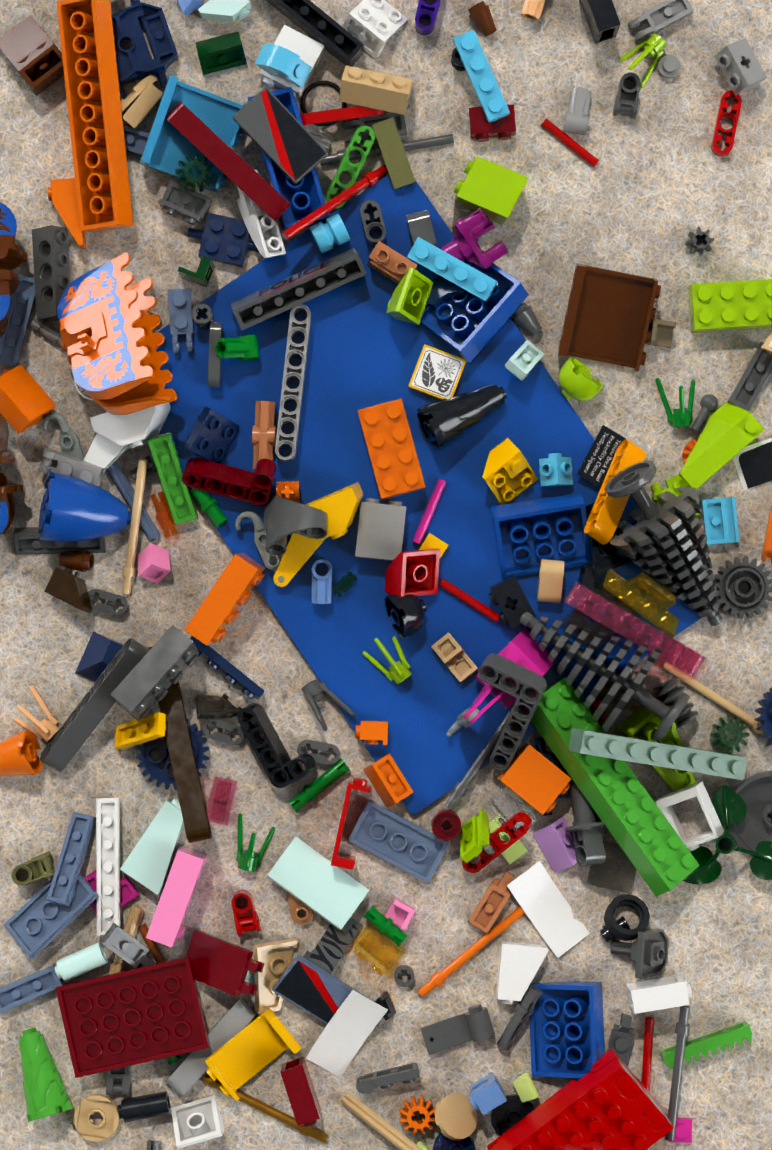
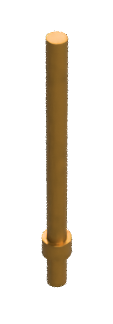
(271, 1111)

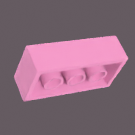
(176, 897)

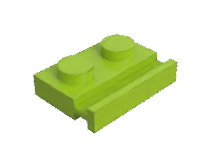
(474, 835)

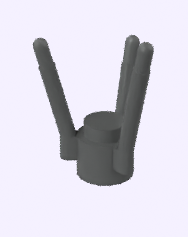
(314, 693)

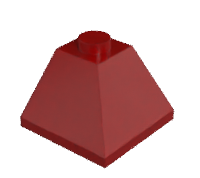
(413, 573)

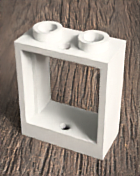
(698, 789)
(658, 994)

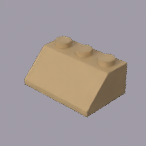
(375, 90)

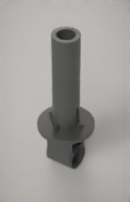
(585, 830)

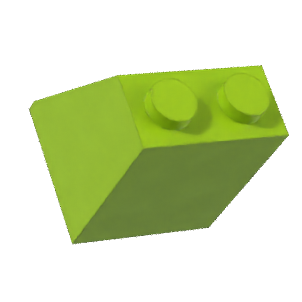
(490, 188)

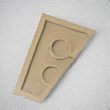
(277, 959)

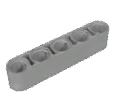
(194, 1065)

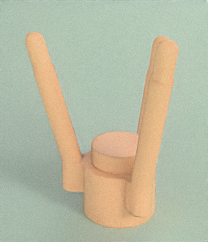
(44, 729)

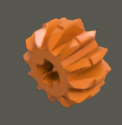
(413, 1121)

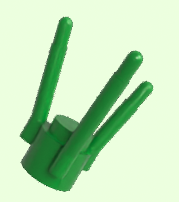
(682, 415)
(249, 858)

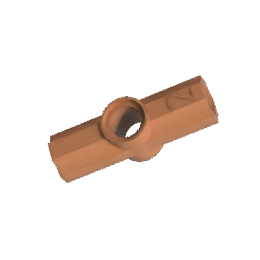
(263, 431)

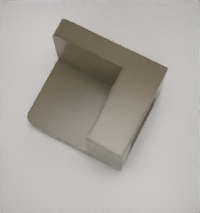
(661, 333)

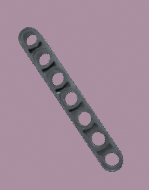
(92, 707)

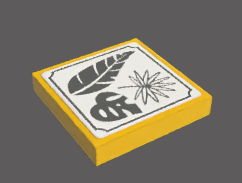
(437, 373)

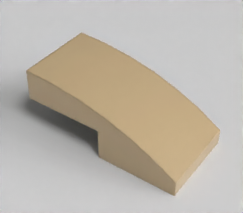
(454, 658)

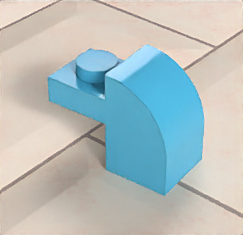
(284, 63)

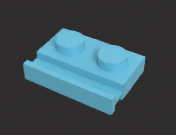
(720, 520)

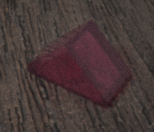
(221, 800)

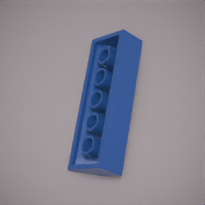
(307, 193)

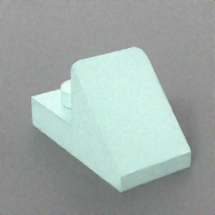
(524, 360)

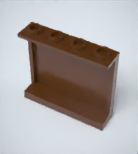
(609, 316)

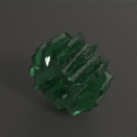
(200, 169)
(737, 731)

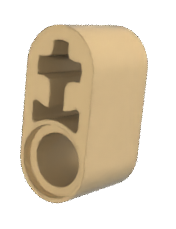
(550, 581)

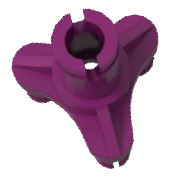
(466, 237)

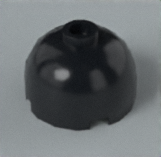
(406, 613)

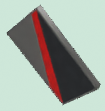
(280, 135)

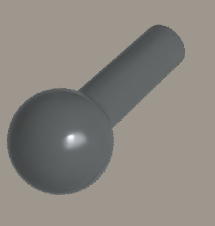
(708, 404)

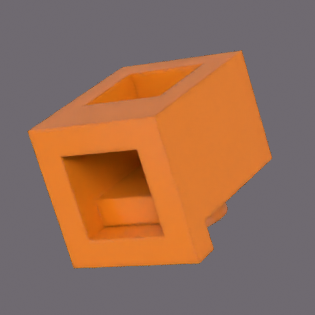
(372, 732)

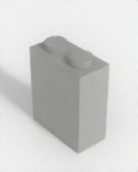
(380, 530)

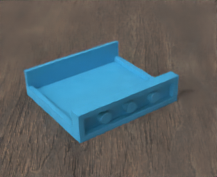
(168, 146)

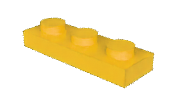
(139, 732)

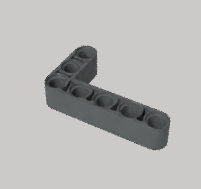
(527, 688)

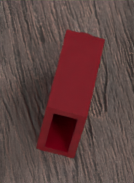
(301, 1092)

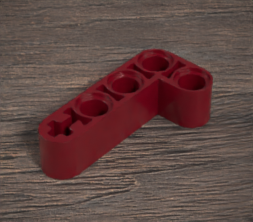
(231, 481)

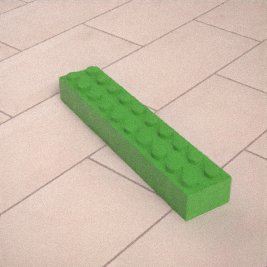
(614, 793)

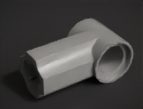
(576, 116)

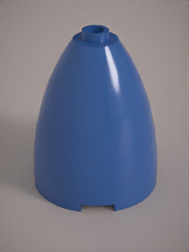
(79, 510)

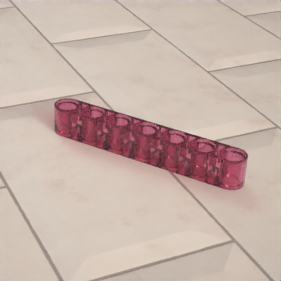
(634, 628)

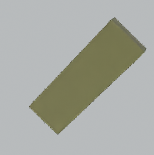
(393, 153)

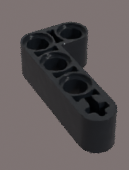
(272, 743)

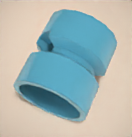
(329, 233)

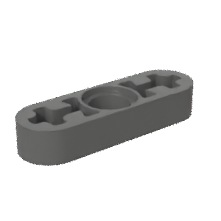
(214, 363)

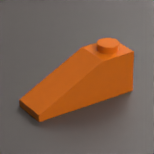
(64, 198)

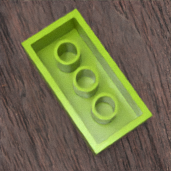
(730, 306)

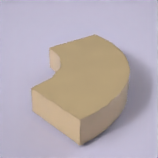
(137, 90)

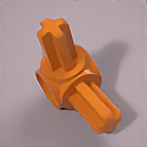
(288, 490)

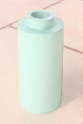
(81, 962)

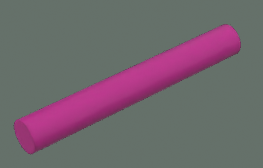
(429, 511)

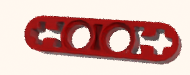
(339, 114)
(498, 844)

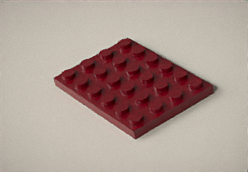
(132, 1017)

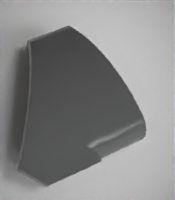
(289, 517)

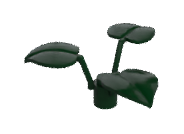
(730, 810)

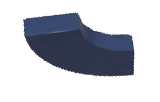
(442, 290)

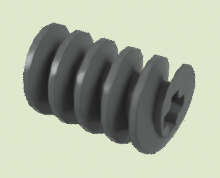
(671, 693)

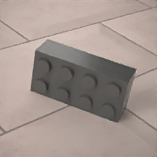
(156, 673)

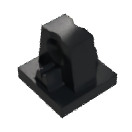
(385, 1001)

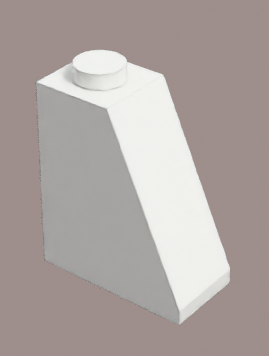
(517, 969)

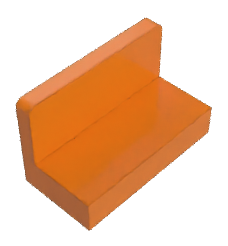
(388, 780)

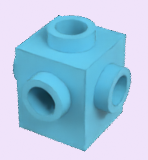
(555, 470)

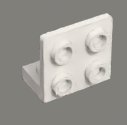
(374, 24)

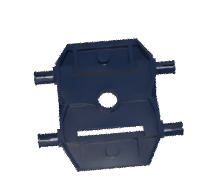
(137, 61)

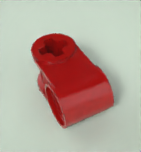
(245, 917)

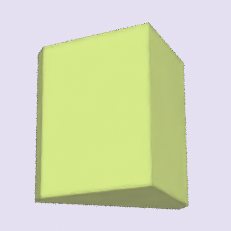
(525, 1087)

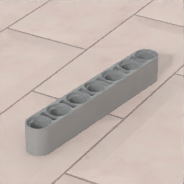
(298, 372)

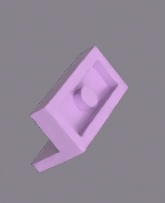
(557, 844)

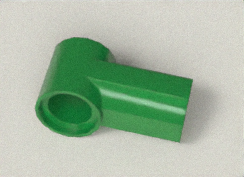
(240, 348)

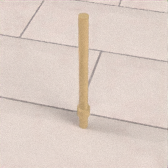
(129, 570)
(713, 696)

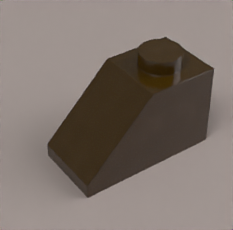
(69, 588)

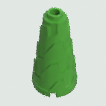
(42, 1082)

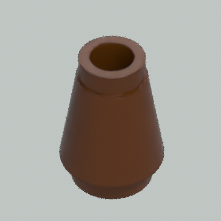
(482, 17)
(77, 560)

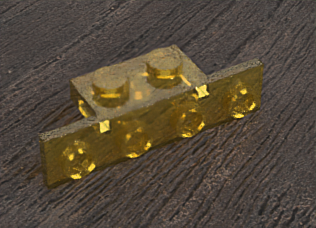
(645, 598)

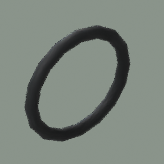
(309, 88)

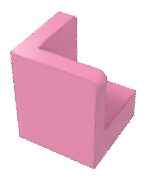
(154, 563)
(400, 913)

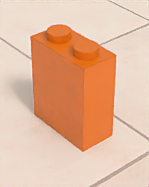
(22, 399)
(535, 779)

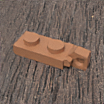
(491, 903)

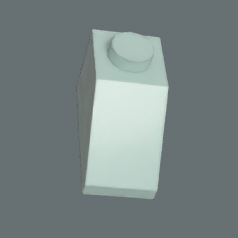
(225, 10)

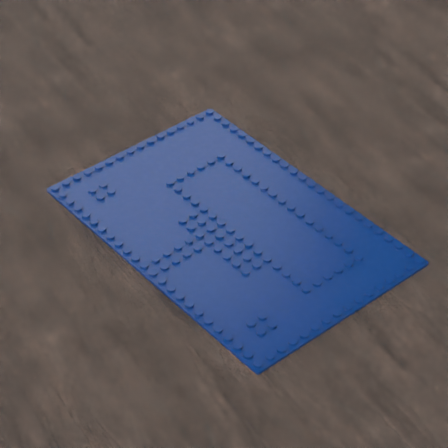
(357, 362)

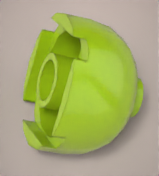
(578, 381)

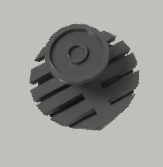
(667, 539)
(619, 681)

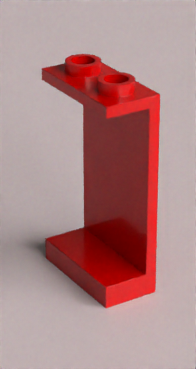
(339, 859)

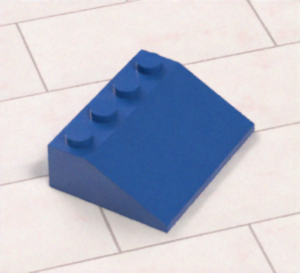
(470, 322)
(541, 530)
(567, 1029)

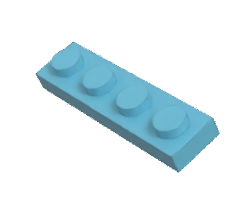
(481, 76)
(452, 269)

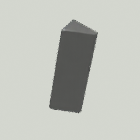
(27, 542)

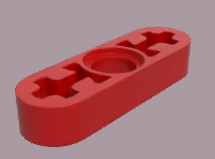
(734, 118)

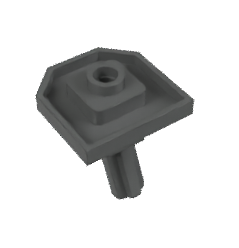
(648, 951)

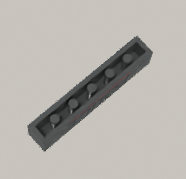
(298, 289)

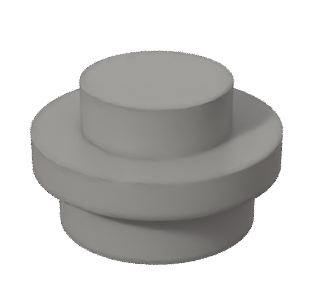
(669, 66)

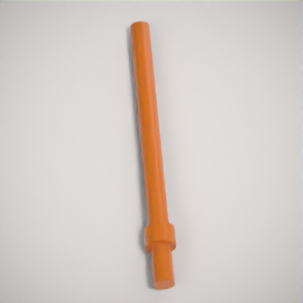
(438, 979)

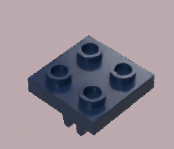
(211, 435)

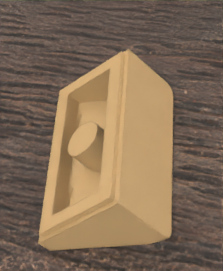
(142, 106)

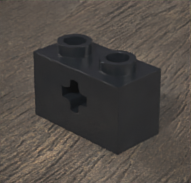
(510, 588)

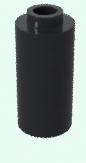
(144, 1106)

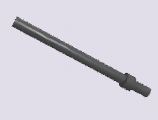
(375, 151)
(461, 789)
(682, 1030)

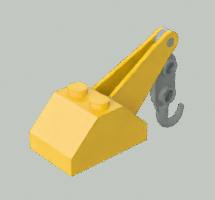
(341, 510)

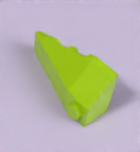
(722, 438)
(642, 725)

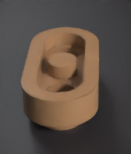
(296, 905)

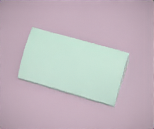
(317, 883)

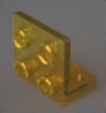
(377, 949)

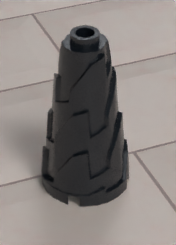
(453, 416)

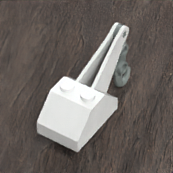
(113, 434)

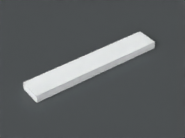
(108, 863)

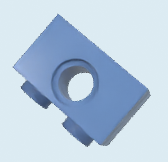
(487, 1094)

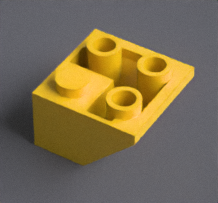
(507, 472)

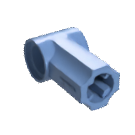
(321, 584)

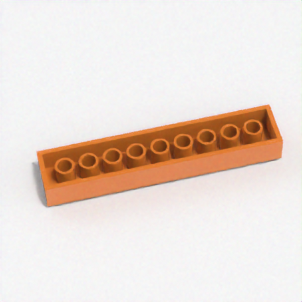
(95, 114)

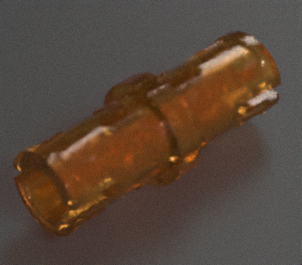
(164, 515)

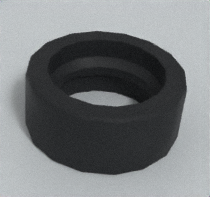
(636, 904)

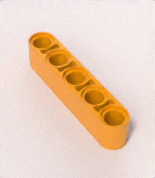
(607, 510)

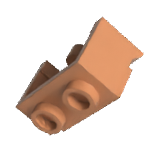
(389, 262)

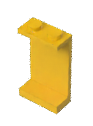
(249, 1052)

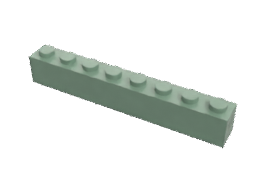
(657, 754)

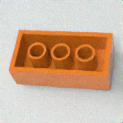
(391, 449)
(225, 598)

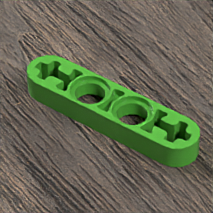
(346, 165)

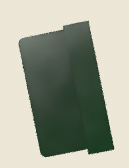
(221, 53)
(202, 275)

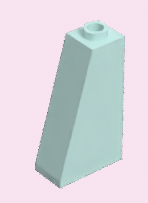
(155, 849)

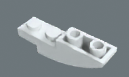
(261, 227)

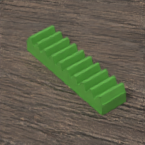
(170, 474)
(710, 1042)

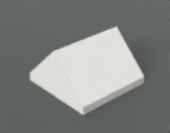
(197, 1121)

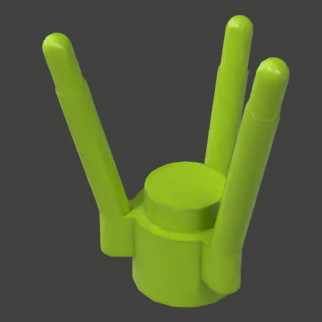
(651, 48)
(398, 670)

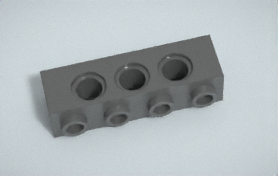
(50, 269)

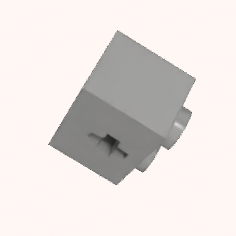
(740, 66)

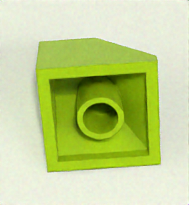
(410, 297)

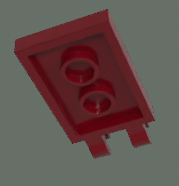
(222, 964)

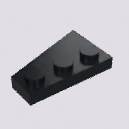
(605, 556)

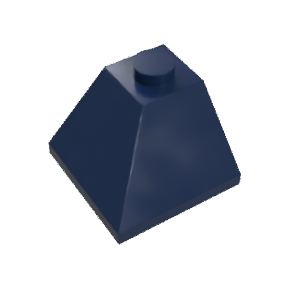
(97, 656)

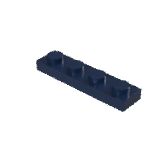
(232, 675)

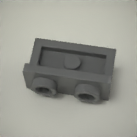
(182, 202)

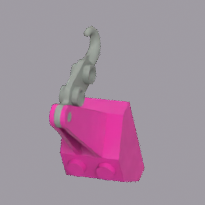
(521, 650)

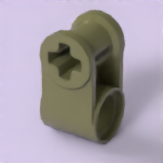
(35, 868)

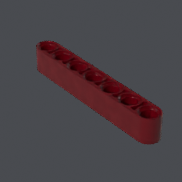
(228, 161)

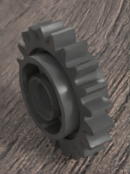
(757, 587)

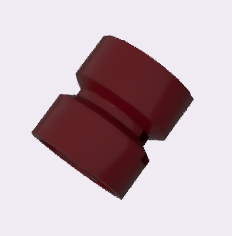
(446, 824)

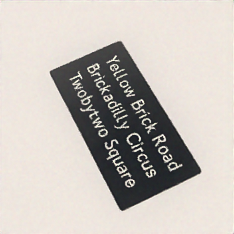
(600, 456)

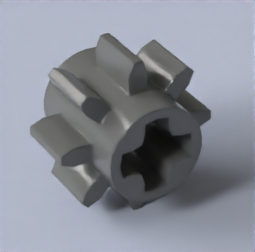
(694, 237)

